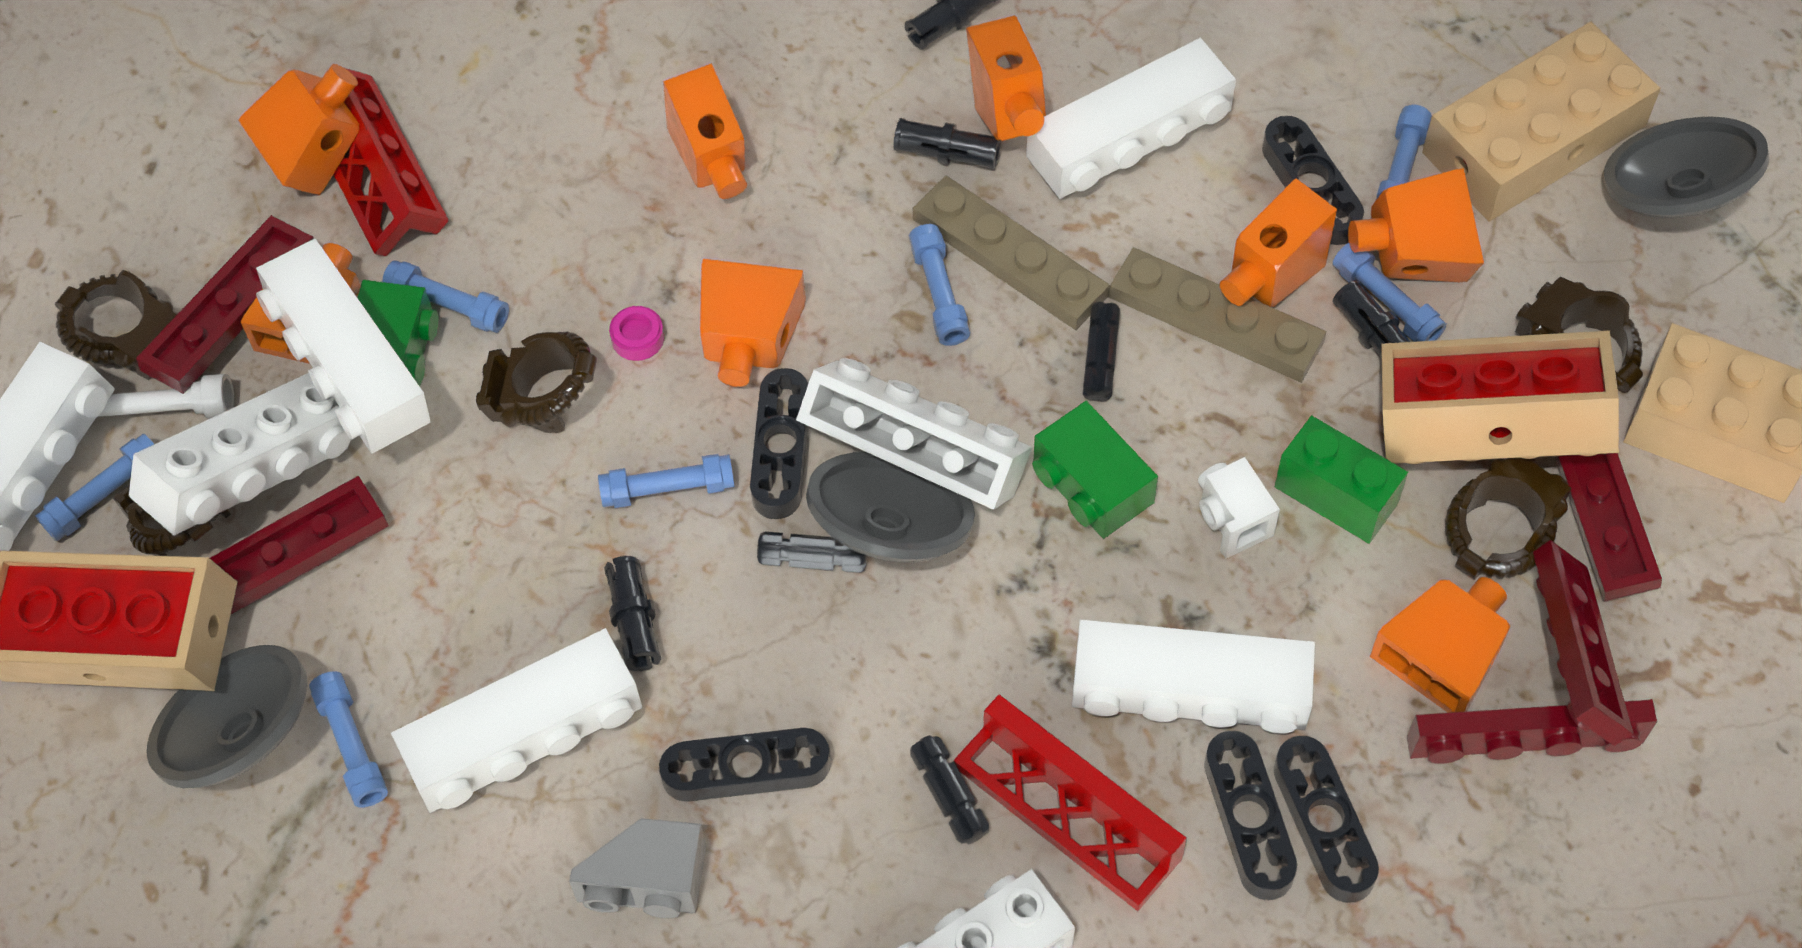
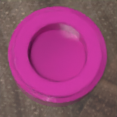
(636, 333)

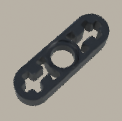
(1310, 158)
(789, 462)
(705, 787)
(1278, 850)
(1357, 851)

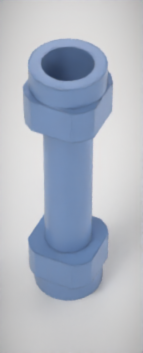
(1410, 133)
(484, 311)
(948, 318)
(1420, 322)
(618, 488)
(61, 517)
(363, 777)

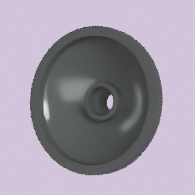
(1686, 166)
(887, 509)
(227, 731)

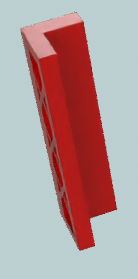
(393, 169)
(1083, 786)

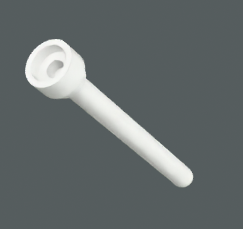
(207, 397)

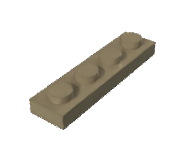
(1011, 252)
(1203, 310)

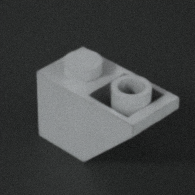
(644, 867)

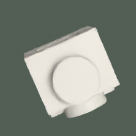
(1237, 506)

